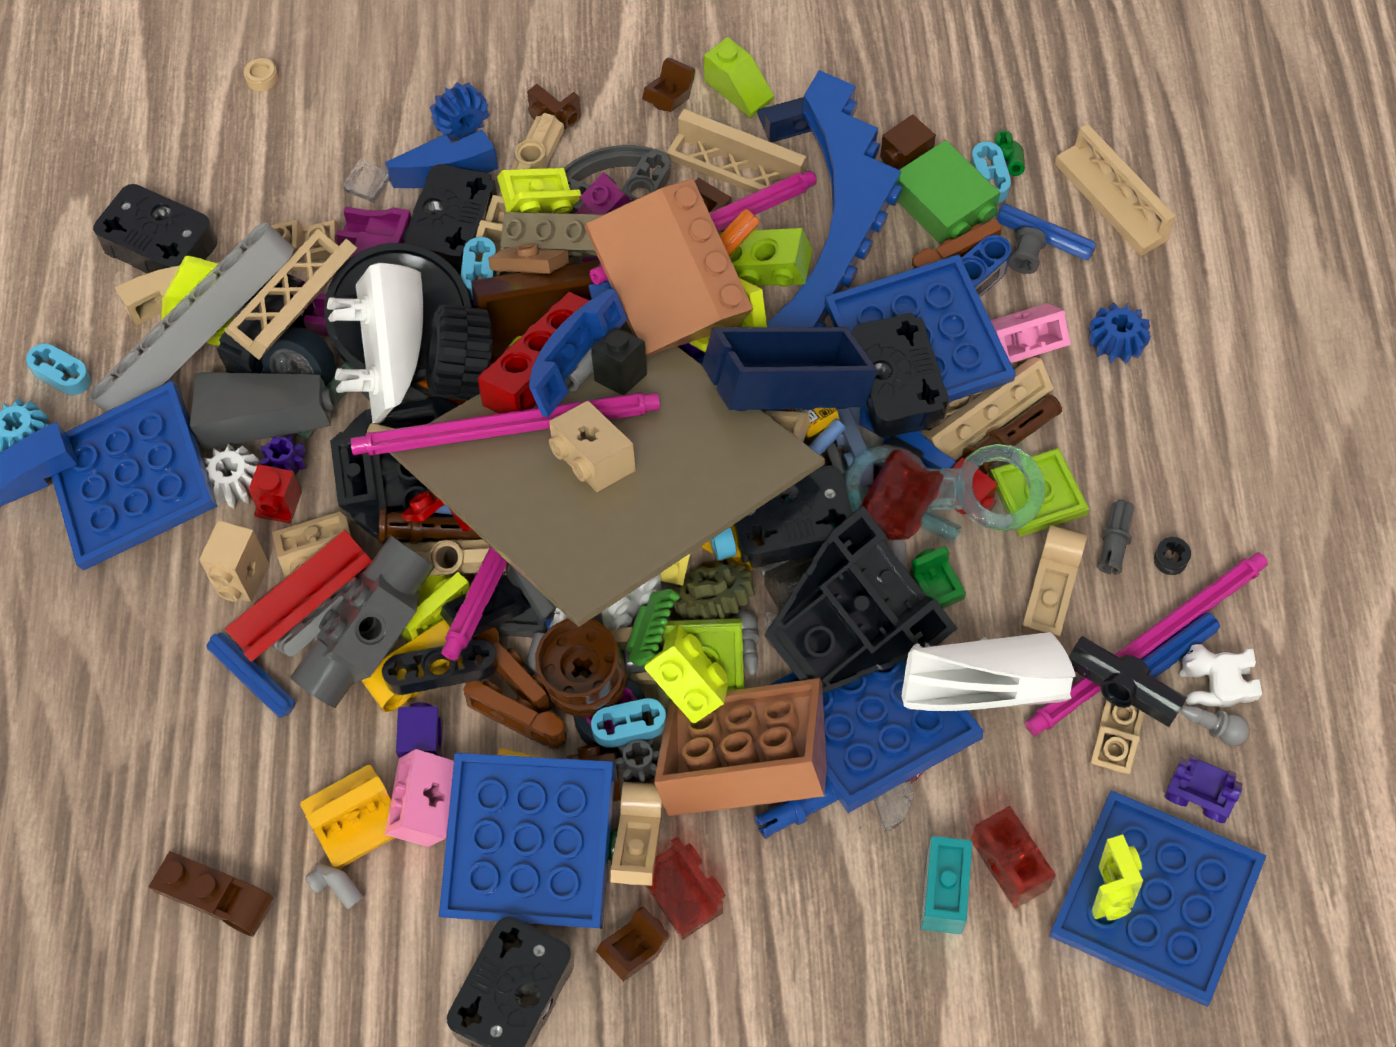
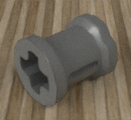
(1025, 256)

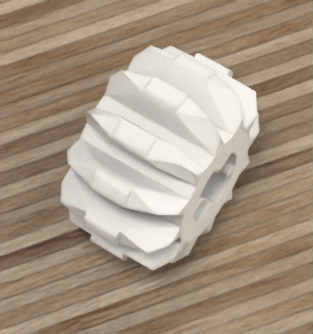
(231, 474)

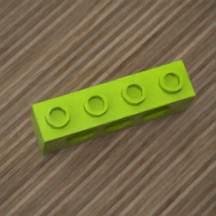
(773, 257)

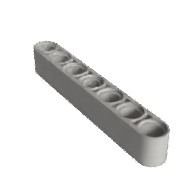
(195, 318)

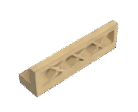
(739, 148)
(1113, 192)
(302, 295)
(973, 416)

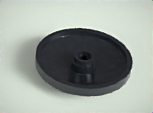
(439, 286)

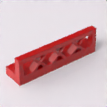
(298, 595)

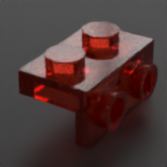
(901, 495)
(683, 889)

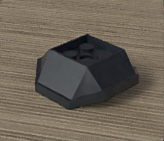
(379, 480)

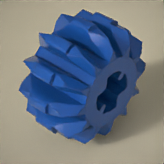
(459, 111)
(1119, 332)

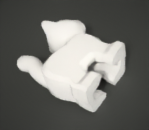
(1224, 675)

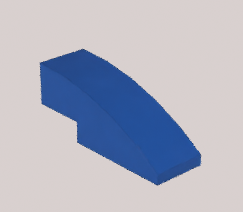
(469, 153)
(33, 460)

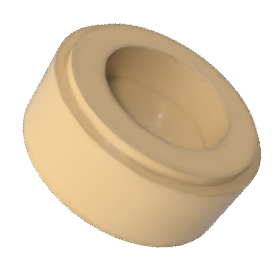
(261, 74)

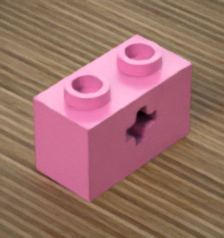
(1032, 331)
(420, 798)

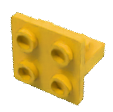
(350, 816)

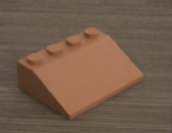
(669, 267)
(747, 752)

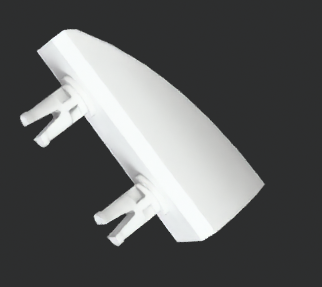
(391, 328)
(988, 674)

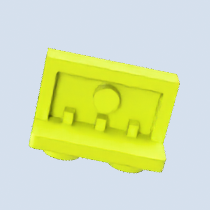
(537, 191)
(688, 675)
(1122, 879)

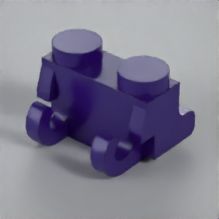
(1205, 786)

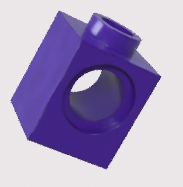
(419, 729)

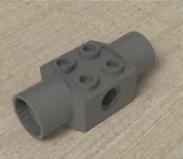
(351, 650)

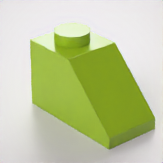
(736, 77)

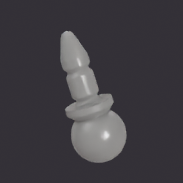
(750, 639)
(1229, 728)

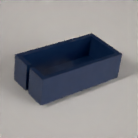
(788, 368)

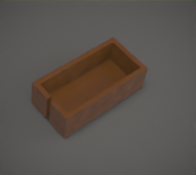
(524, 298)

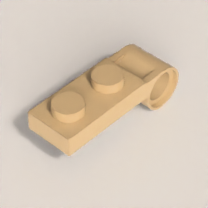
(1054, 582)
(637, 834)

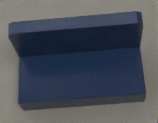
(783, 120)

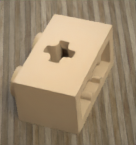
(592, 446)
(234, 561)

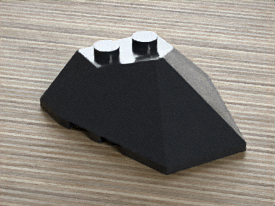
(854, 609)

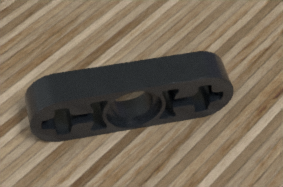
(426, 657)

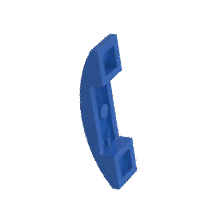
(570, 345)

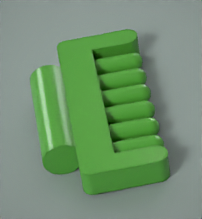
(649, 625)

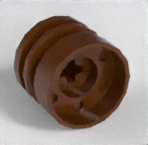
(571, 649)

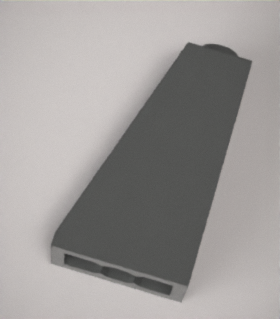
(257, 406)

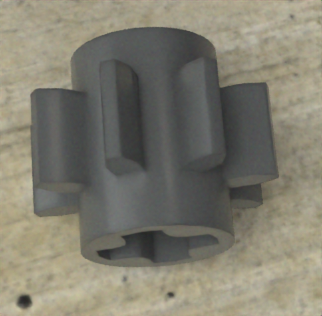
(634, 749)

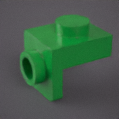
(936, 576)

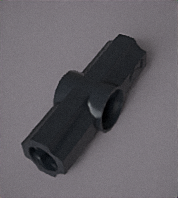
(1126, 681)

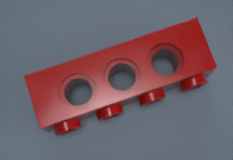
(506, 382)

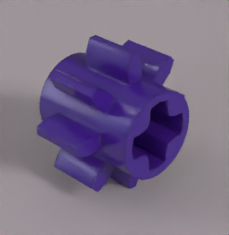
(284, 454)

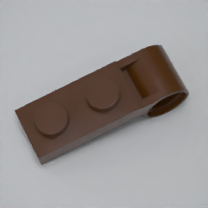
(212, 893)

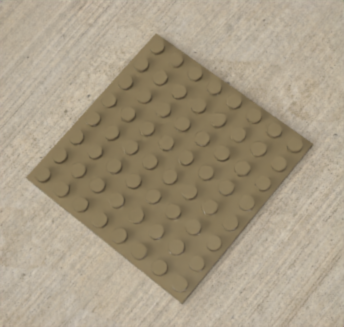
(589, 548)

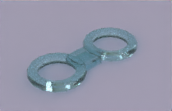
(956, 487)

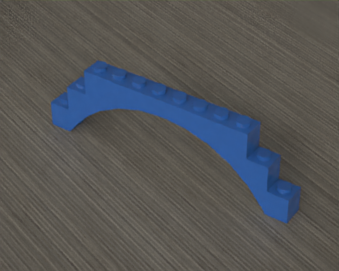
(860, 197)

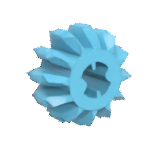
(19, 422)

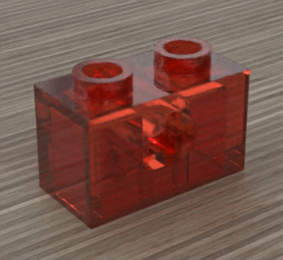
(1012, 857)

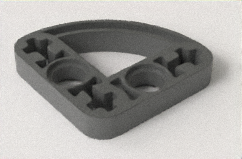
(621, 156)

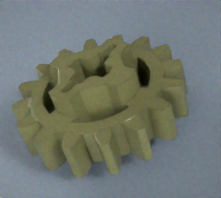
(714, 592)

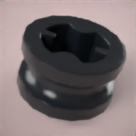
(1176, 545)

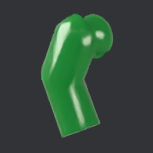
(1012, 152)

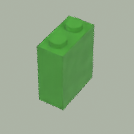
(946, 193)

